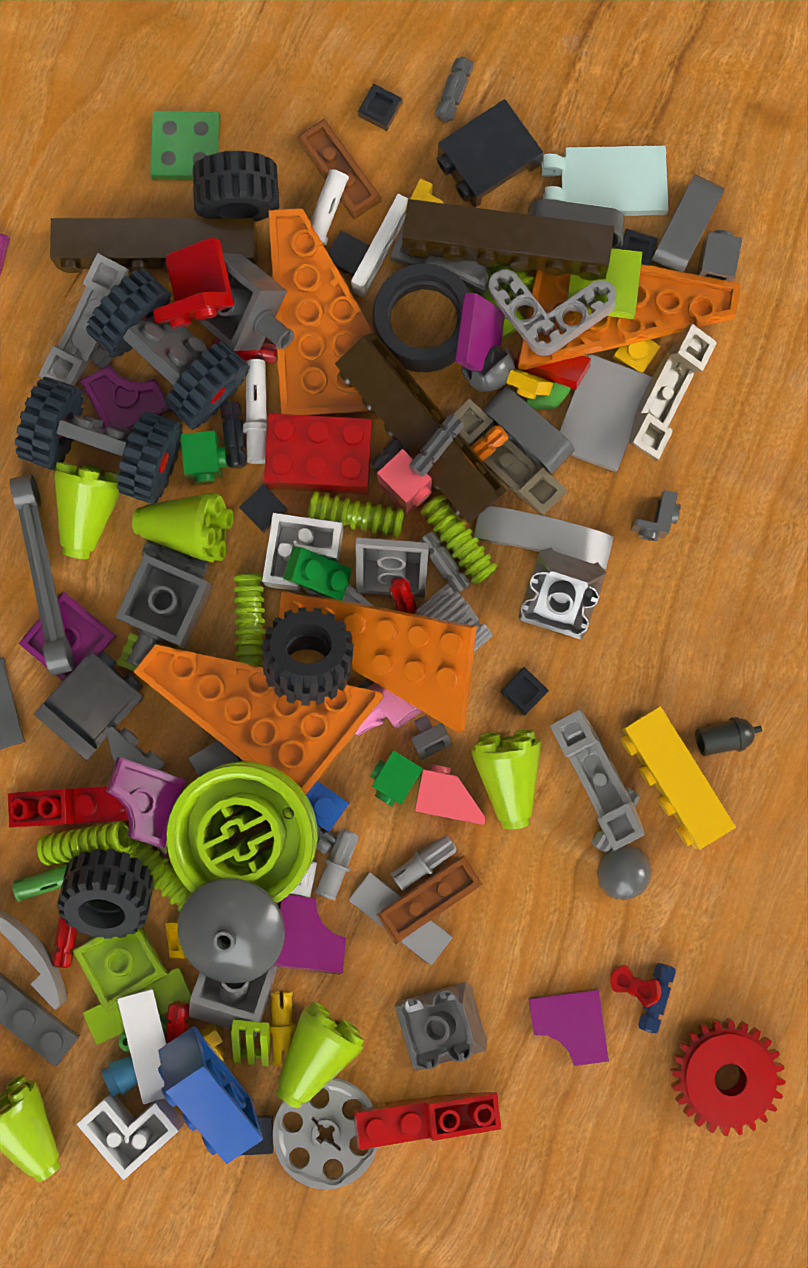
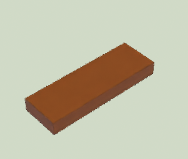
(329, 153)
(429, 899)

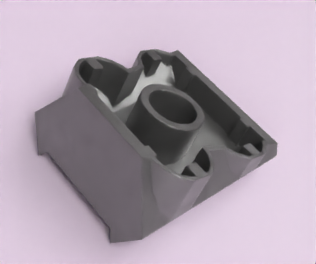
(562, 593)
(441, 1026)

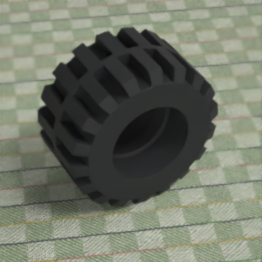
(235, 185)
(313, 632)
(105, 894)

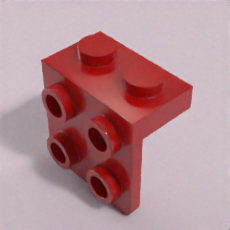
(197, 284)

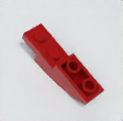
(64, 807)
(427, 1118)

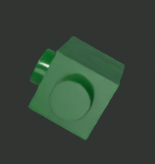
(203, 457)
(394, 778)

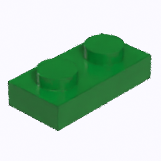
(317, 573)

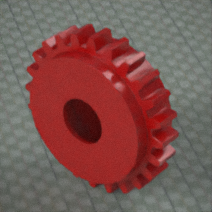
(750, 1094)

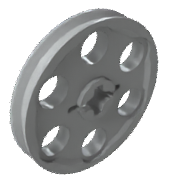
(322, 1150)

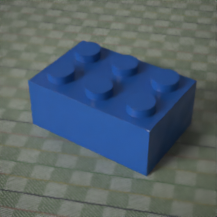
(208, 1096)

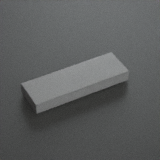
(375, 896)

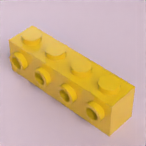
(677, 779)

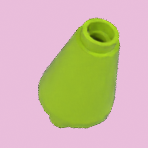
(83, 506)
(187, 525)
(509, 774)
(316, 1054)
(26, 1130)

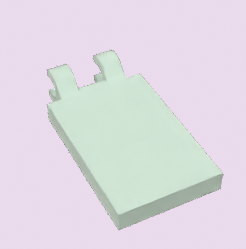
(611, 177)

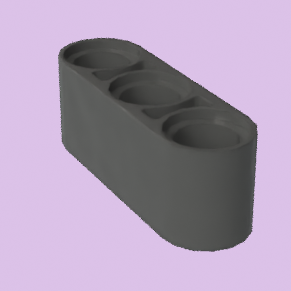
(581, 213)
(688, 224)
(529, 430)

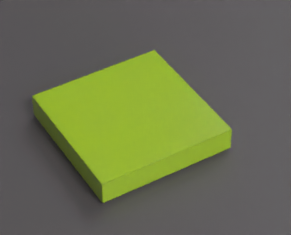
(623, 275)
(120, 966)

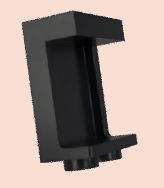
(488, 152)
(90, 703)

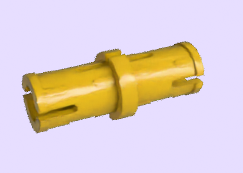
(282, 1025)

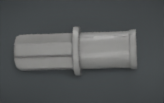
(424, 862)
(337, 864)

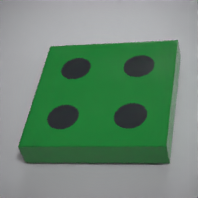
(181, 140)

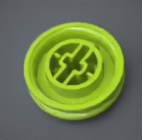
(200, 835)

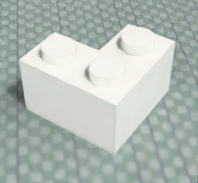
(289, 531)
(127, 1139)

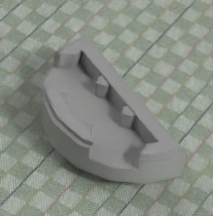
(469, 272)

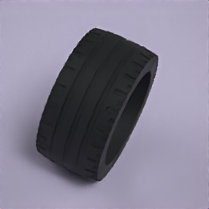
(408, 280)

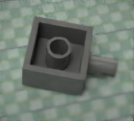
(254, 309)
(162, 605)

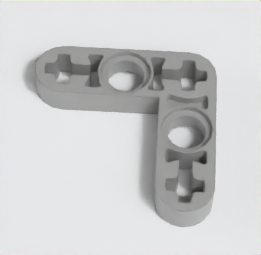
(543, 322)

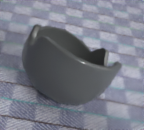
(494, 371)
(624, 872)

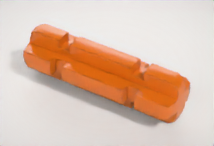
(486, 445)

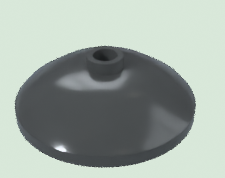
(242, 914)

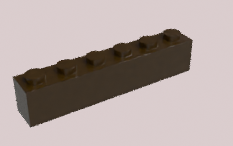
(507, 239)
(143, 241)
(413, 420)

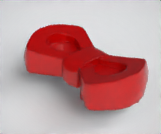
(647, 991)

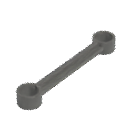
(56, 646)

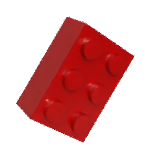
(318, 453)

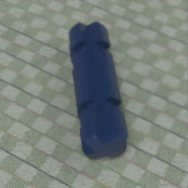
(650, 1020)

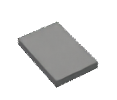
(604, 412)

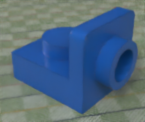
(326, 805)

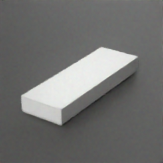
(380, 246)
(144, 1039)

